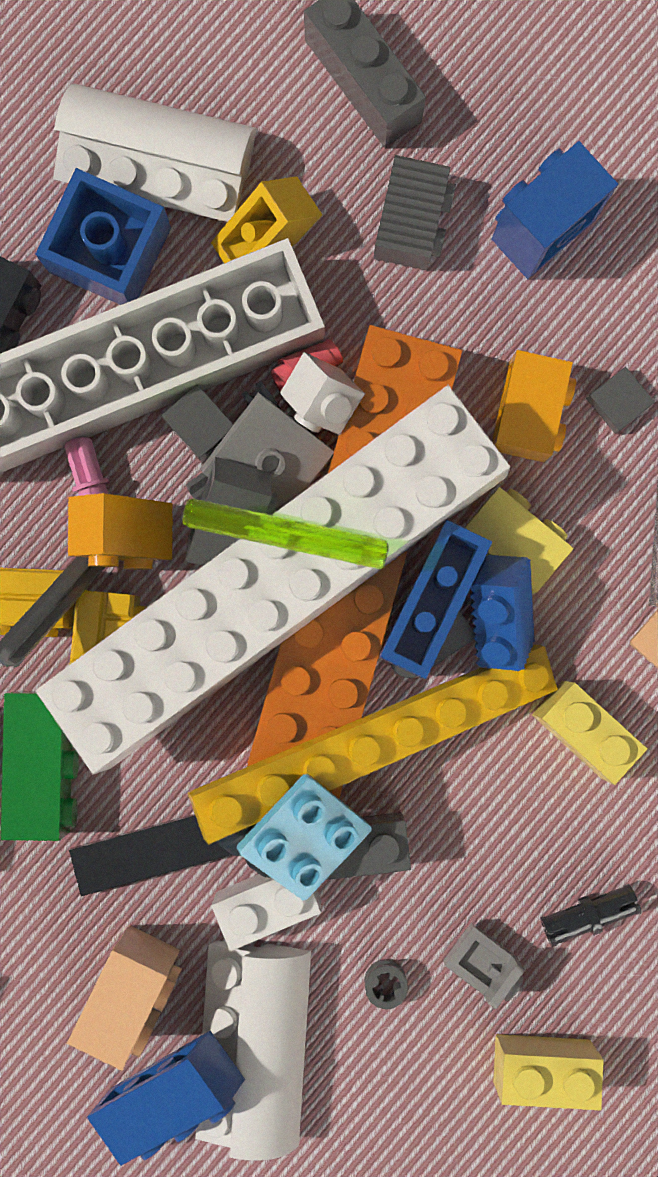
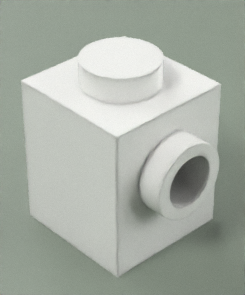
(321, 395)

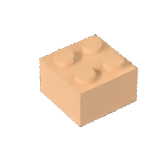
(123, 999)

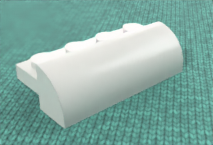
(154, 150)
(260, 1019)

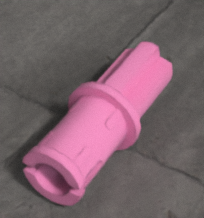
(85, 467)

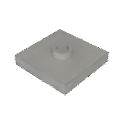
(276, 444)

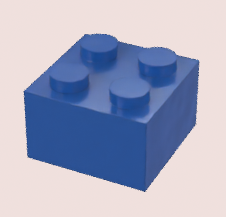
(552, 208)
(104, 238)

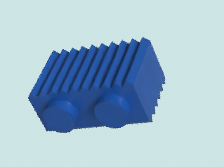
(503, 612)

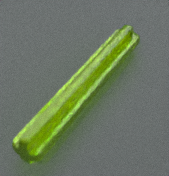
(286, 533)

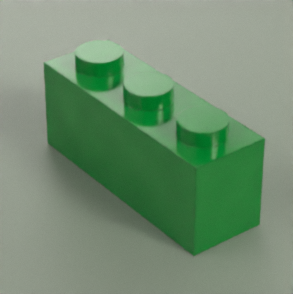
(35, 772)

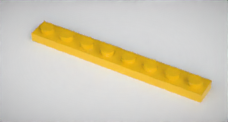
(370, 743)

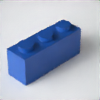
(435, 599)
(167, 1100)

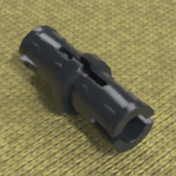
(590, 915)

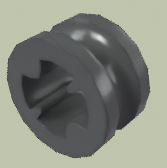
(400, 987)

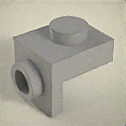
(485, 965)

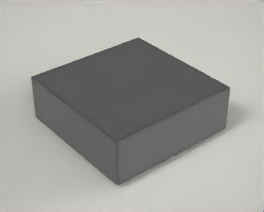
(620, 400)

